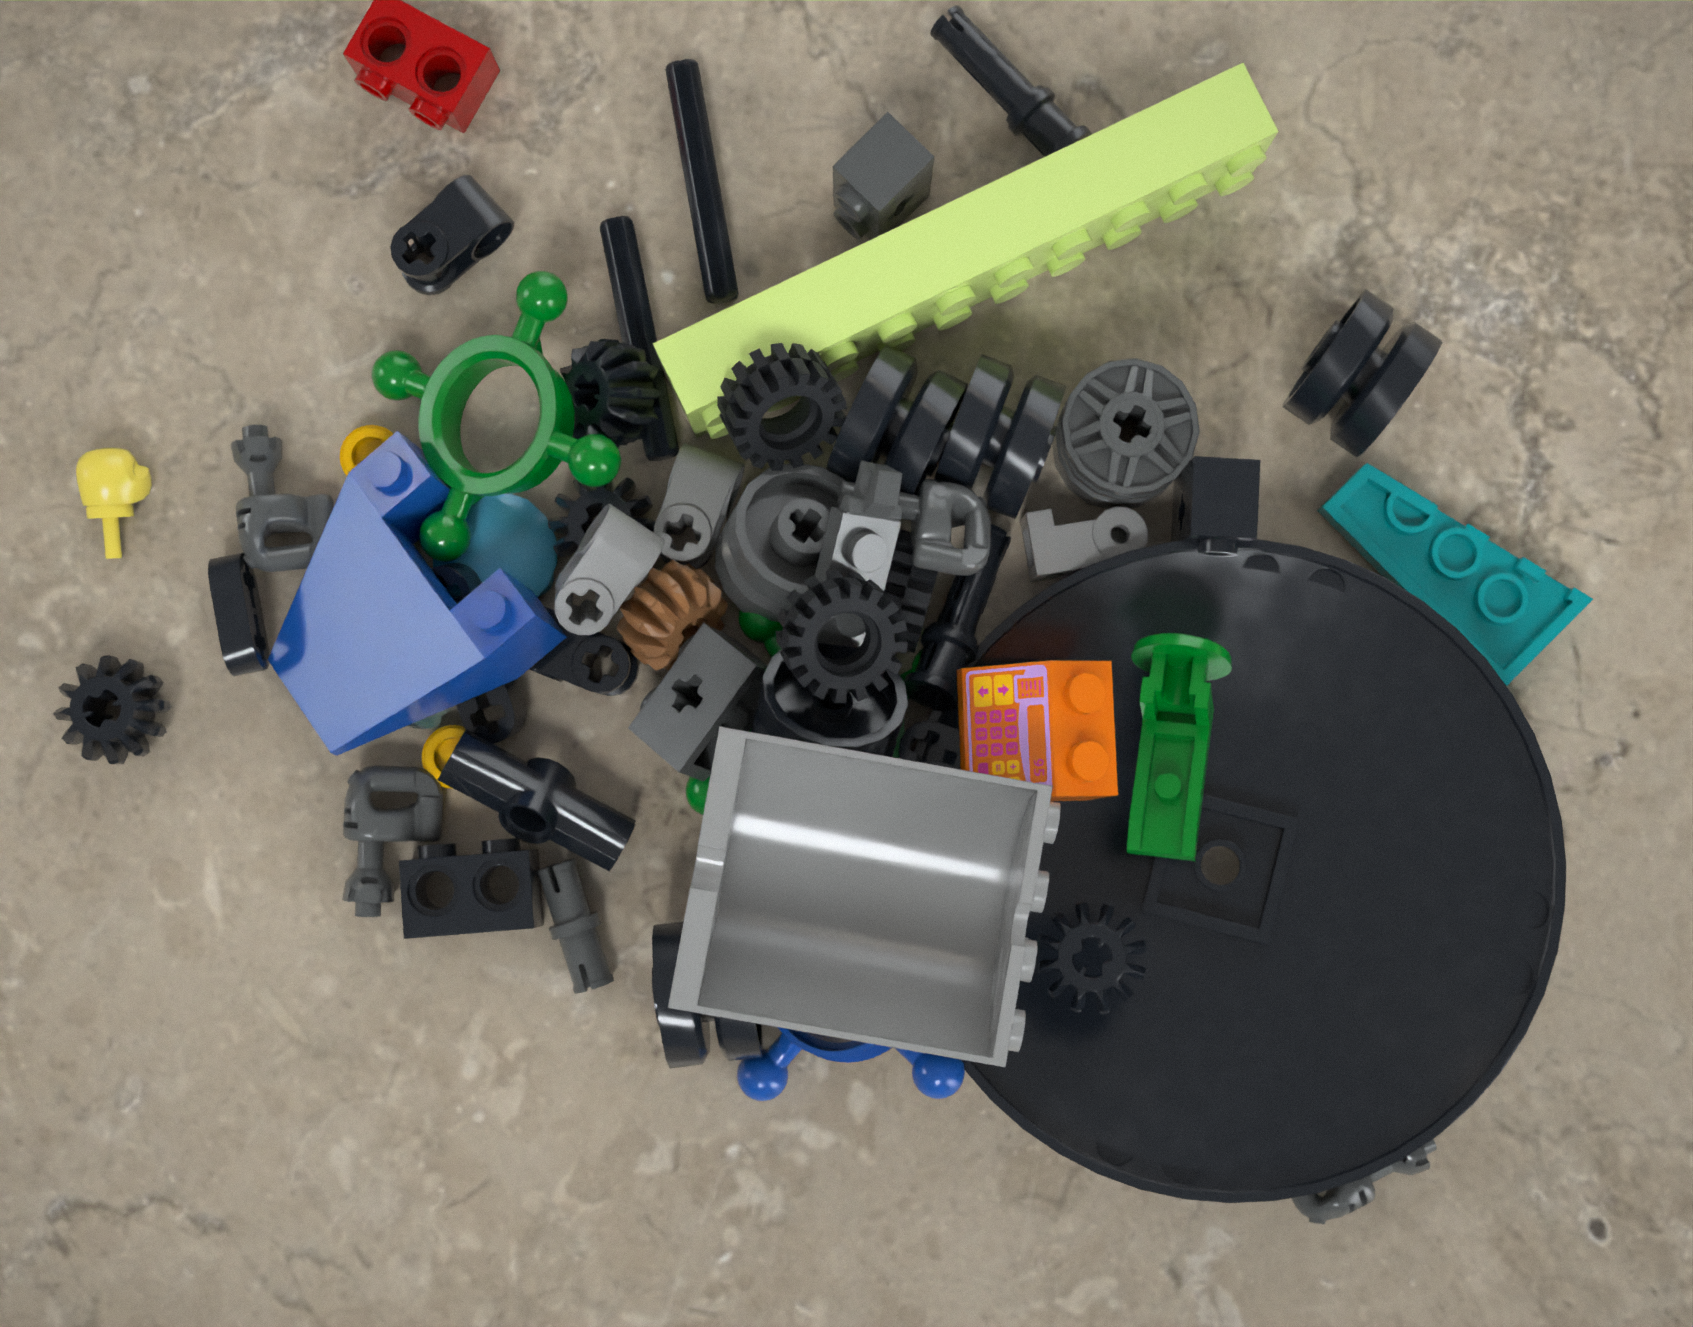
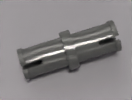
(575, 926)

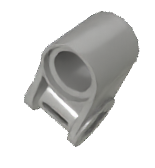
(699, 497)
(611, 562)

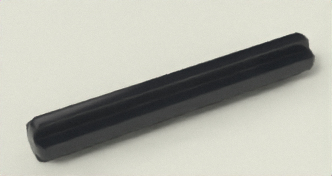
(702, 181)
(637, 325)

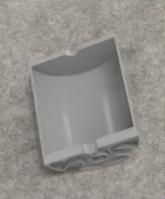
(864, 897)

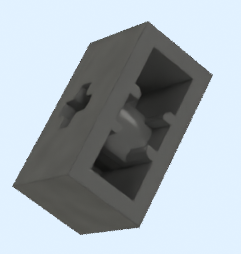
(881, 180)
(706, 688)

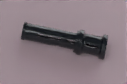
(1028, 107)
(953, 634)

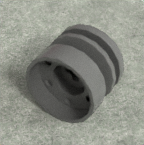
(1087, 443)

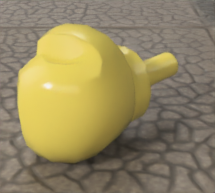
(108, 486)

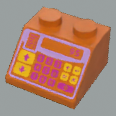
(1041, 725)

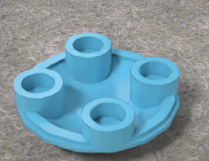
(509, 536)

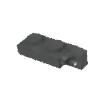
(861, 540)

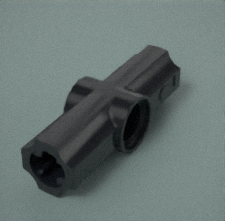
(537, 800)

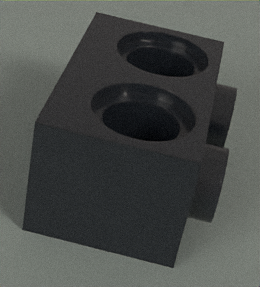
(472, 905)

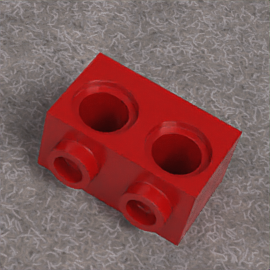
(429, 53)

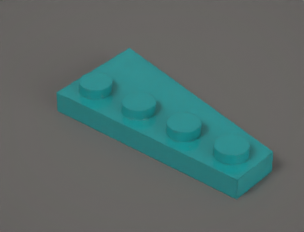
(1484, 591)

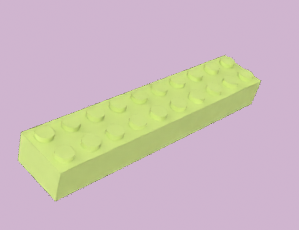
(984, 242)

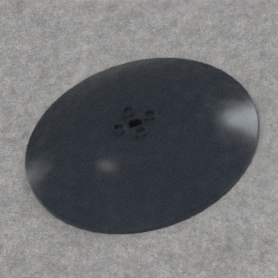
(1381, 904)

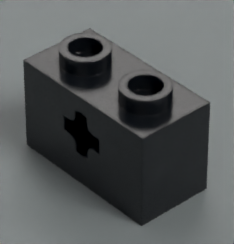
(1216, 504)

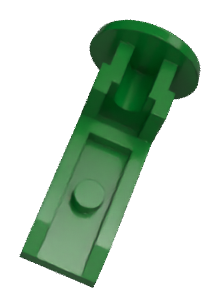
(1173, 742)

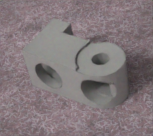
(1073, 546)

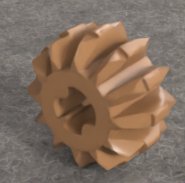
(668, 612)

